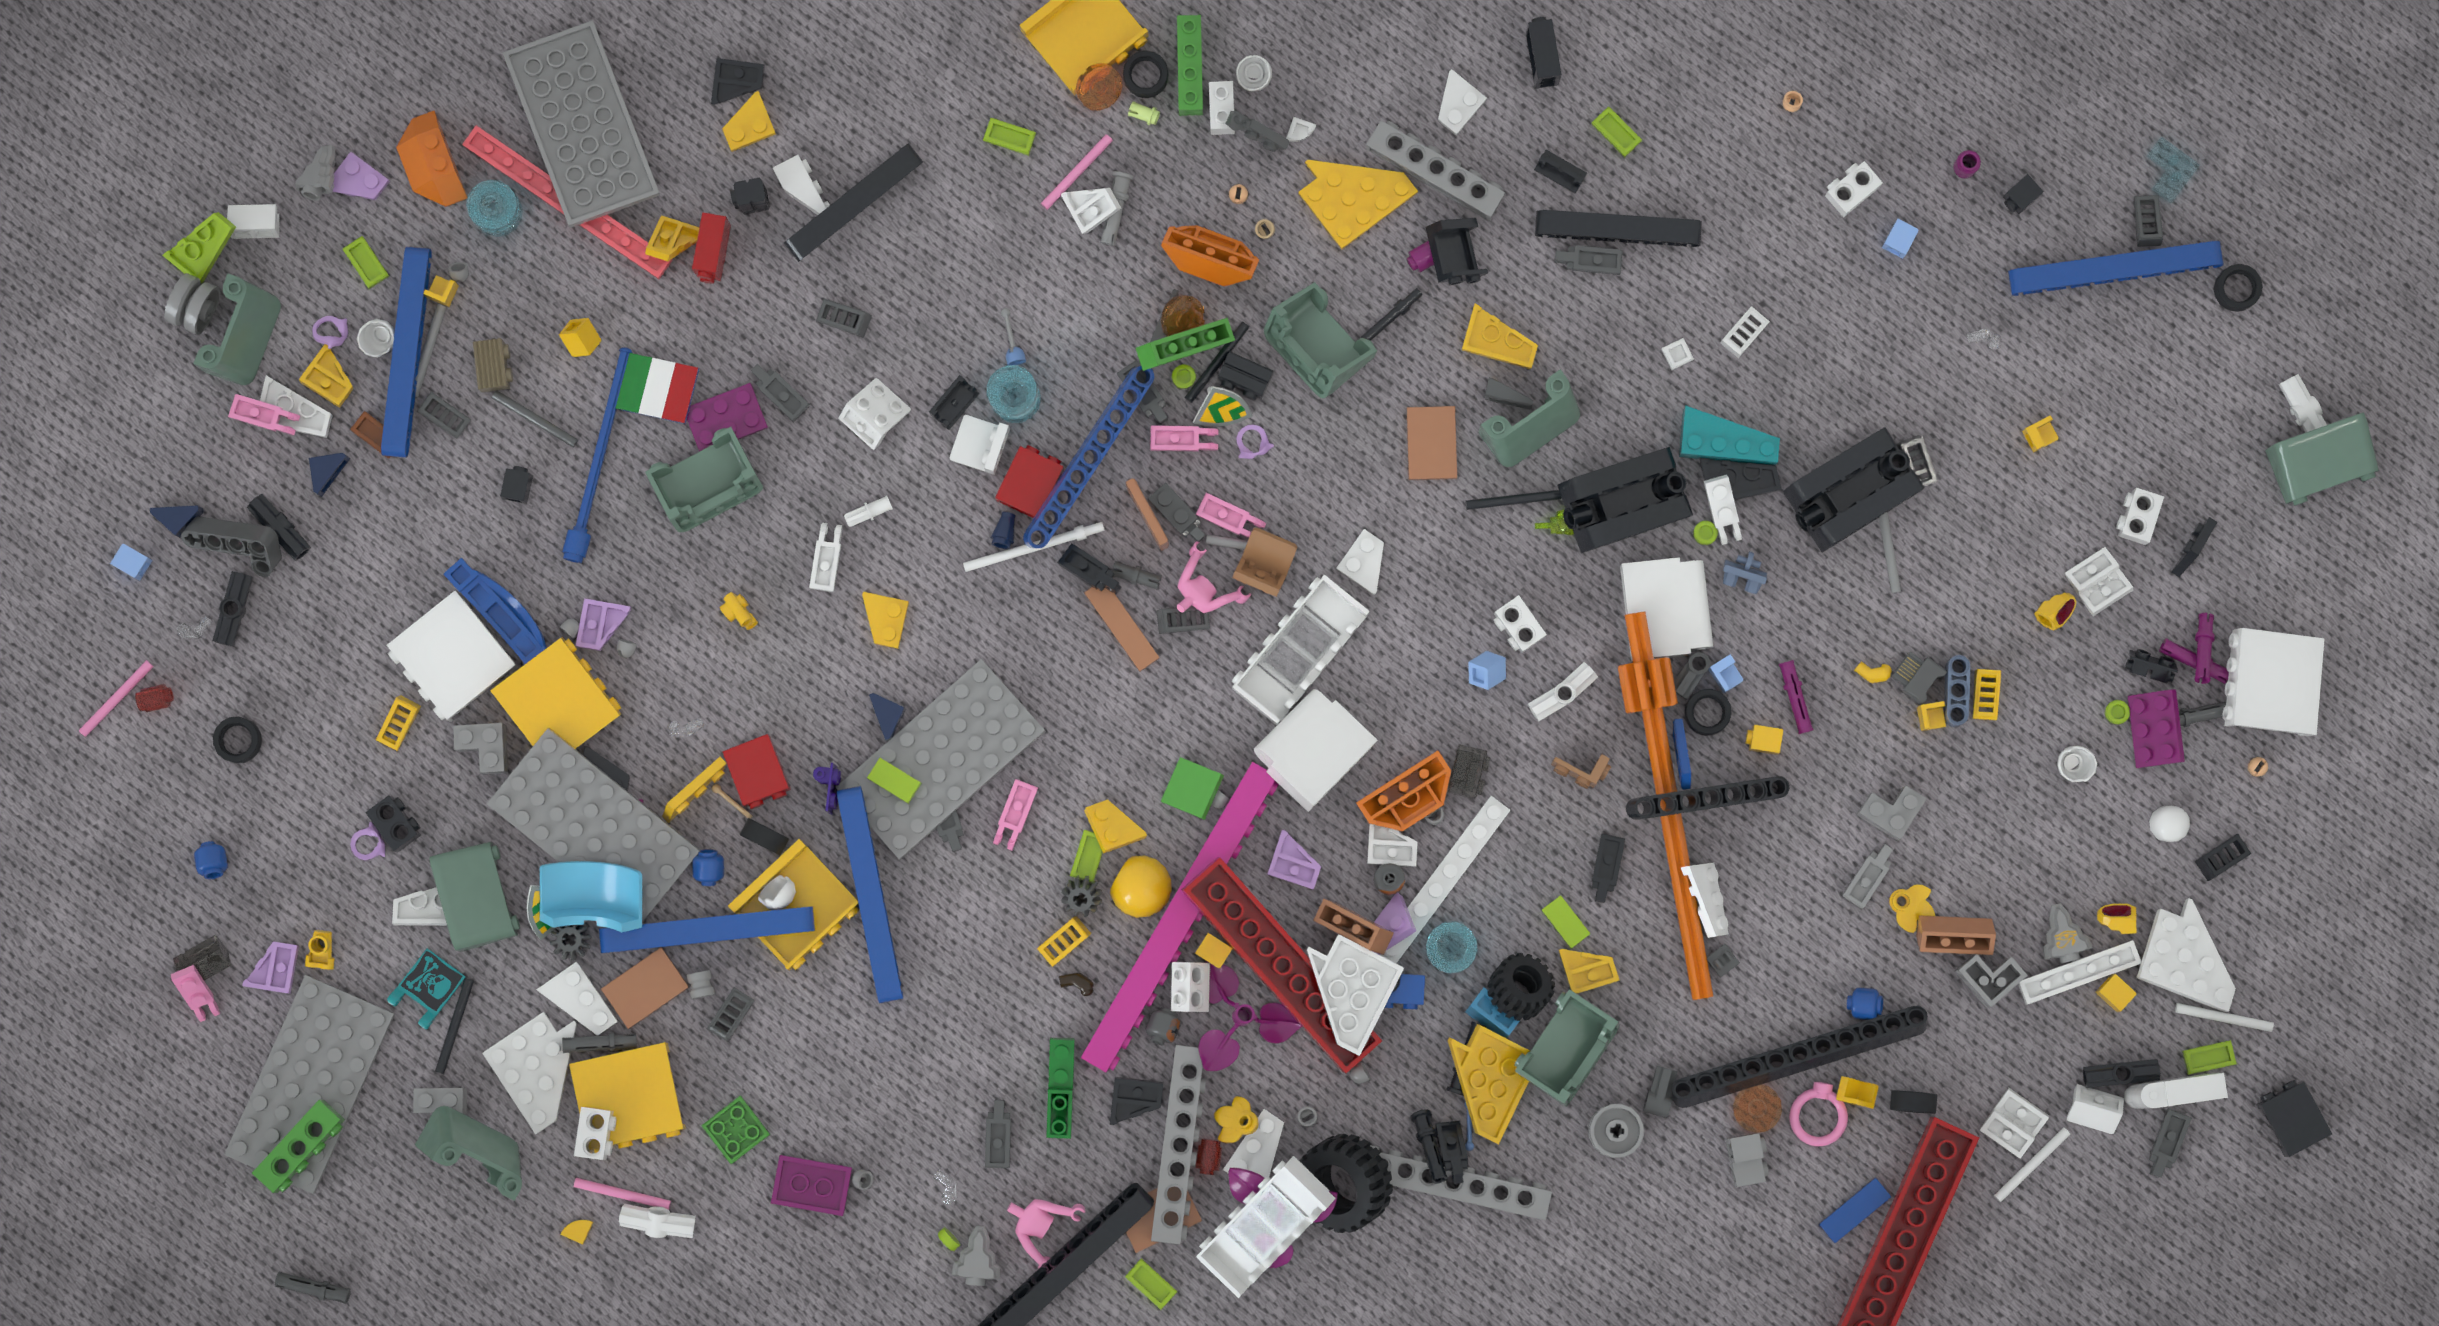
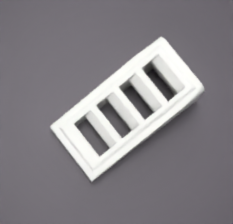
(1731, 345)

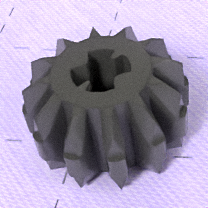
(1072, 895)
(572, 949)

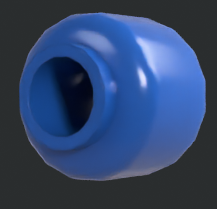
(210, 860)
(708, 867)
(1865, 1003)

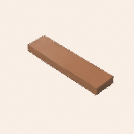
(1122, 627)

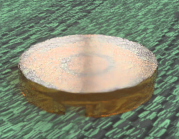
(1099, 86)
(1182, 314)
(1757, 1108)

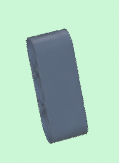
(1962, 680)

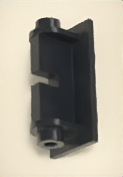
(1560, 171)
(2160, 668)

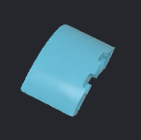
(591, 892)

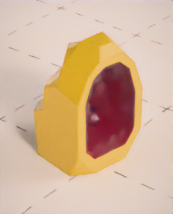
(2056, 611)
(2118, 917)

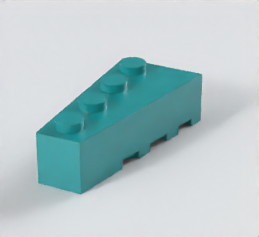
(1721, 439)

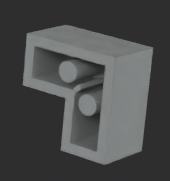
(490, 742)
(1895, 817)
(1987, 984)
(428, 1099)
(1745, 1159)

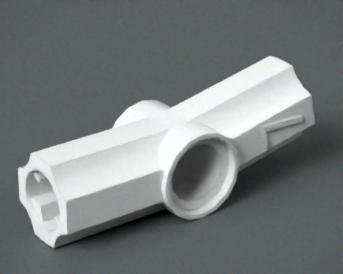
(1575, 683)
(657, 1221)

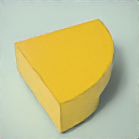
(577, 1230)

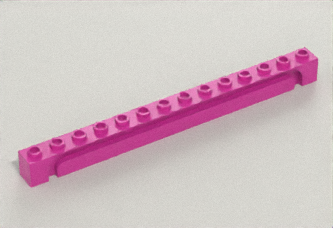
(1176, 922)

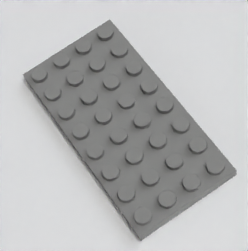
(581, 124)
(950, 750)
(587, 816)
(317, 1056)

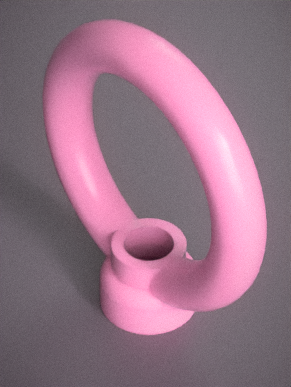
(1821, 1091)

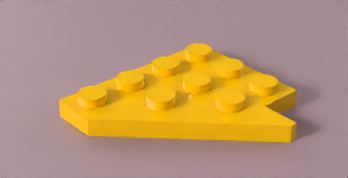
(1353, 198)
(1489, 1080)

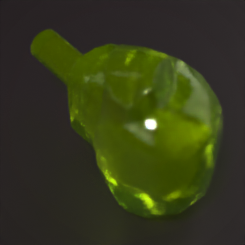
(1556, 524)

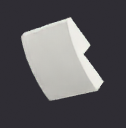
(2099, 581)
(2014, 1123)

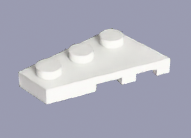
(419, 909)

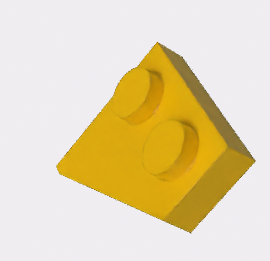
(749, 124)
(671, 238)
(327, 377)
(885, 618)
(1112, 826)
(1587, 970)

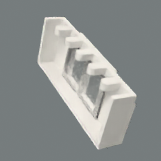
(1299, 649)
(1264, 1225)

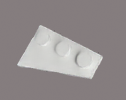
(312, 417)
(1706, 889)
(579, 998)
(1258, 1149)

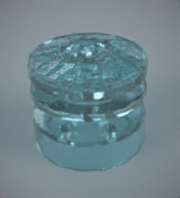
(507, 212)
(1007, 382)
(1440, 956)

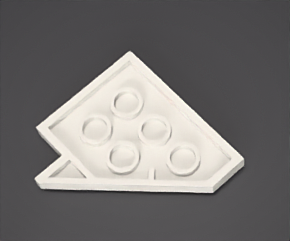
(2185, 959)
(1353, 989)
(533, 1068)

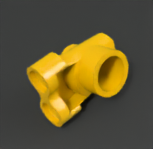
(736, 608)
(320, 956)

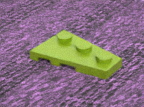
(202, 247)

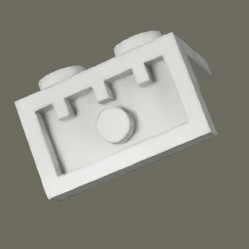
(873, 413)
(979, 444)

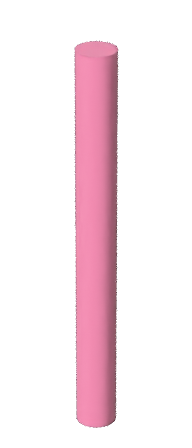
(1076, 172)
(116, 698)
(621, 1193)

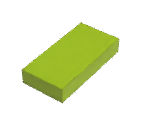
(1616, 131)
(1009, 136)
(365, 262)
(894, 780)
(1087, 857)
(1565, 922)
(2209, 1057)
(1151, 1284)

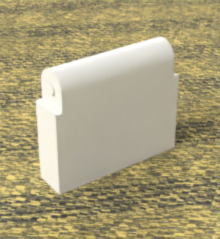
(1673, 601)
(1313, 748)
(2176, 1091)

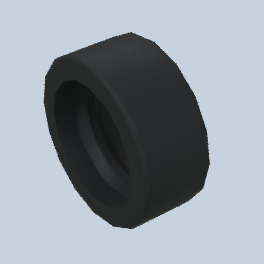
(1145, 56)
(2254, 278)
(1689, 712)
(251, 752)
(764, 836)
(1913, 1102)

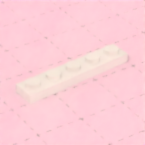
(2079, 972)

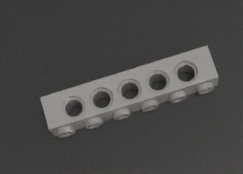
(1440, 182)

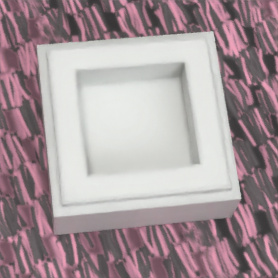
(1677, 354)

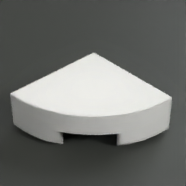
(1300, 130)

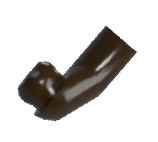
(1078, 980)

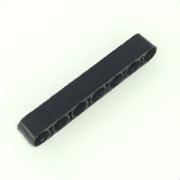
(853, 202)
(1618, 227)
(1697, 800)

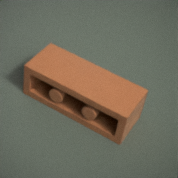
(1353, 926)
(1956, 935)

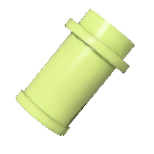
(1144, 113)

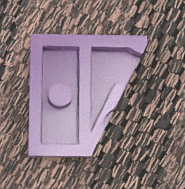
(358, 179)
(599, 623)
(1293, 863)
(1396, 919)
(275, 969)

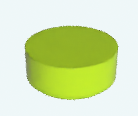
(1183, 376)
(1705, 533)
(2117, 712)
(948, 1239)

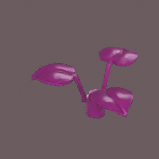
(1219, 1050)
(1243, 1182)

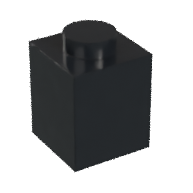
(2022, 194)
(516, 485)

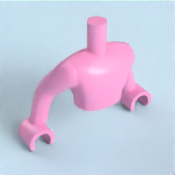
(1200, 590)
(1036, 1221)

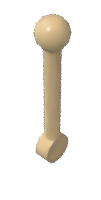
(716, 788)

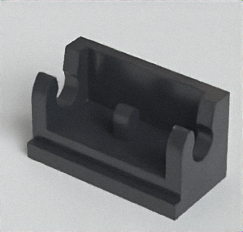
(954, 402)

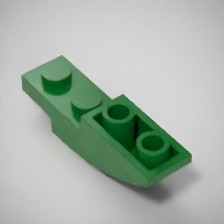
(1060, 1088)

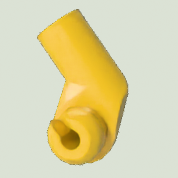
(1874, 675)

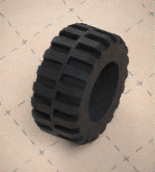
(1367, 1172)

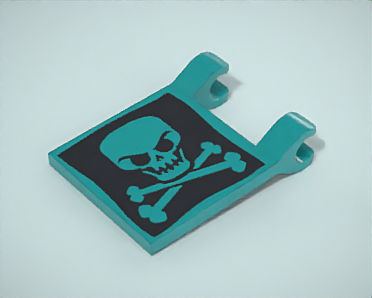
(430, 984)

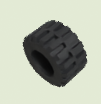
(1532, 976)

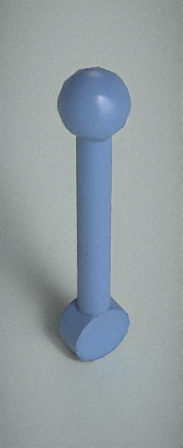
(1469, 1144)

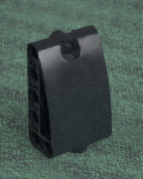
(1852, 489)
(1624, 499)

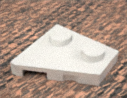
(1459, 103)
(1091, 207)
(1363, 561)
(1390, 846)

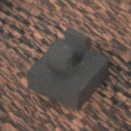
(1722, 960)

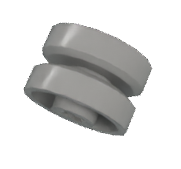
(192, 304)
(1630, 1129)

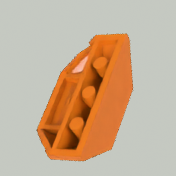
(430, 162)
(1209, 255)
(1408, 795)

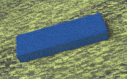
(1681, 753)
(1854, 1210)

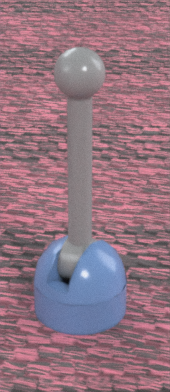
(1015, 354)

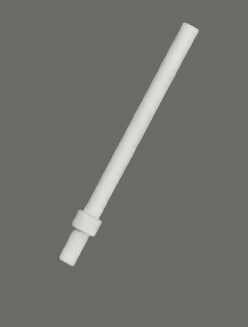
(1078, 533)

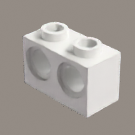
(1220, 106)
(1856, 192)
(2145, 518)
(1525, 621)
(1190, 987)
(587, 1132)

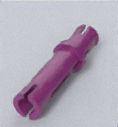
(2204, 640)
(2189, 658)
(1795, 696)

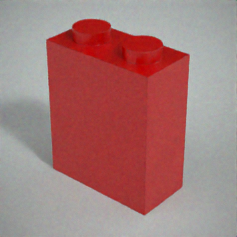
(711, 247)
(1029, 481)
(756, 771)

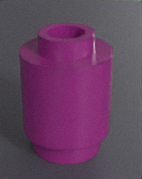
(1969, 157)
(1420, 257)

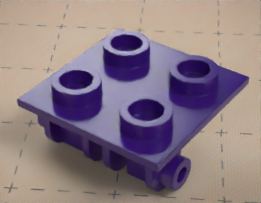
(830, 777)

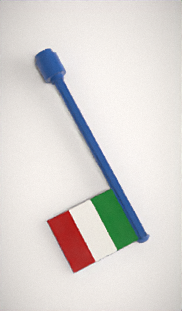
(640, 387)

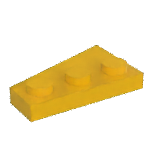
(1497, 341)
(694, 789)

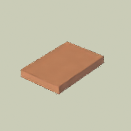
(1431, 443)
(1147, 514)
(645, 988)
(1141, 1232)

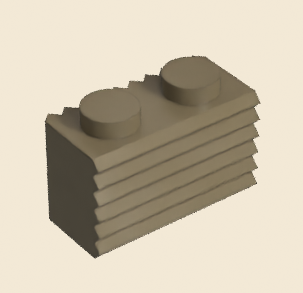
(492, 365)

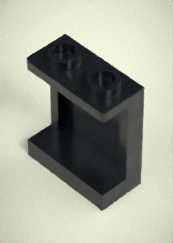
(1454, 251)
(2294, 1117)

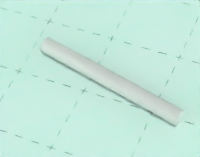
(2224, 1017)
(2032, 1164)

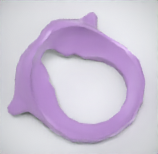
(330, 340)
(1265, 446)
(371, 831)

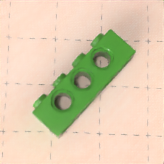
(1189, 65)
(1185, 344)
(268, 1171)

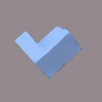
(1900, 238)
(131, 562)
(1487, 670)
(1726, 673)

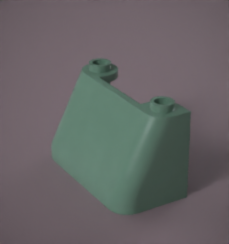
(246, 334)
(1315, 341)
(1517, 442)
(2323, 458)
(705, 482)
(473, 896)
(1568, 1048)
(454, 1133)

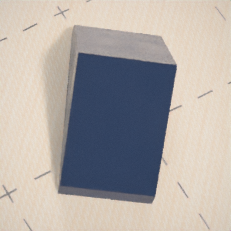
(325, 470)
(176, 518)
(888, 715)

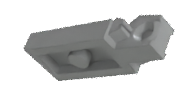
(1868, 877)

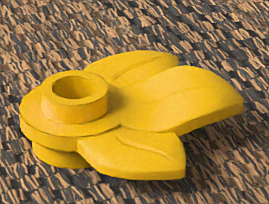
(1914, 907)
(1232, 1120)

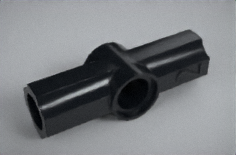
(288, 537)
(236, 592)
(2136, 1072)

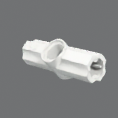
(2302, 404)

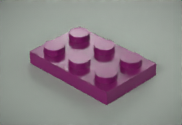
(730, 409)
(2156, 728)
(811, 1185)

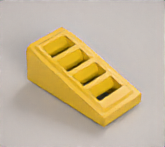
(1978, 674)
(408, 704)
(1079, 926)

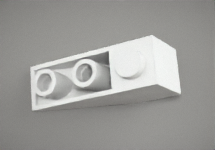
(796, 182)

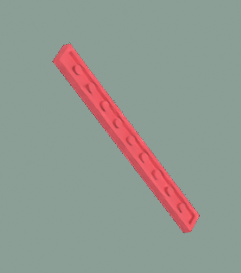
(540, 185)

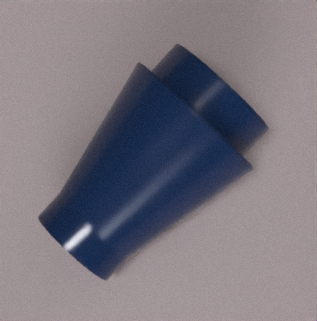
(1004, 531)

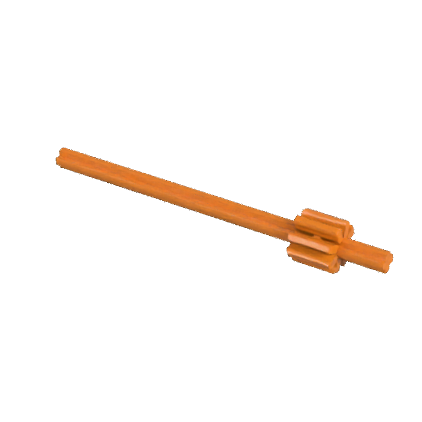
(1647, 688)

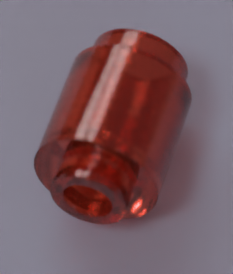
(154, 698)
(1209, 1156)

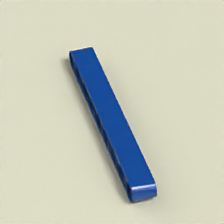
(2113, 267)
(406, 352)
(1079, 464)
(869, 894)
(709, 929)

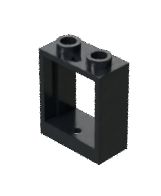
(1543, 53)

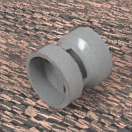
(700, 984)

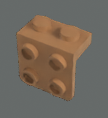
(1265, 561)
(1583, 779)

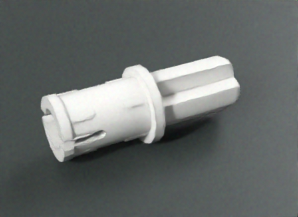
(868, 511)

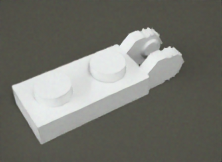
(1722, 506)
(826, 560)

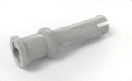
(1120, 189)

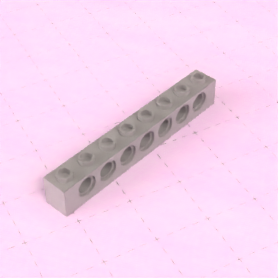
(1536, 1208)
(1161, 1231)

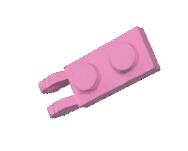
(261, 414)
(1180, 438)
(1227, 515)
(1016, 811)
(195, 991)

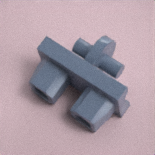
(1754, 577)

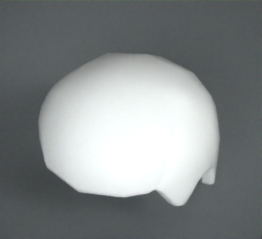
(1254, 67)
(370, 334)
(2072, 757)
(2169, 823)
(777, 893)

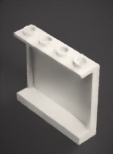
(450, 656)
(2273, 681)

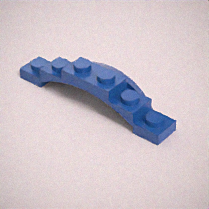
(499, 609)

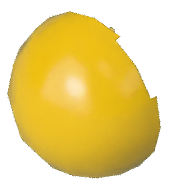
(1141, 887)

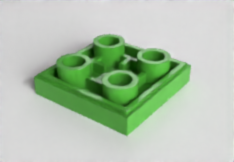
(1192, 788)
(735, 1130)

